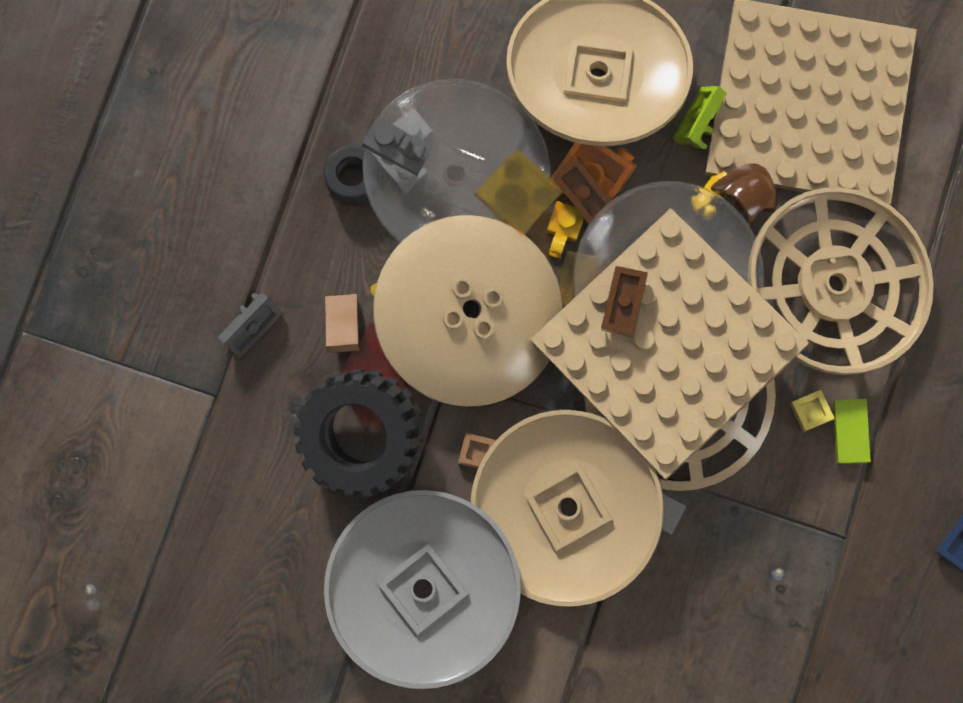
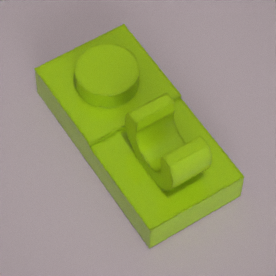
(703, 109)

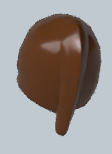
(749, 190)

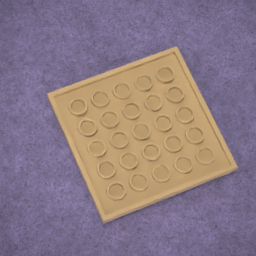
(812, 98)
(696, 350)

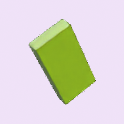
(851, 431)

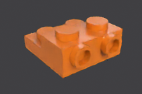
(607, 165)

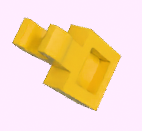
(565, 225)

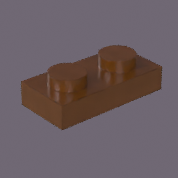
(582, 189)
(624, 301)

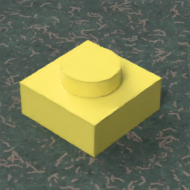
(812, 411)

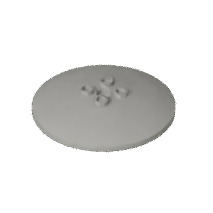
(374, 600)

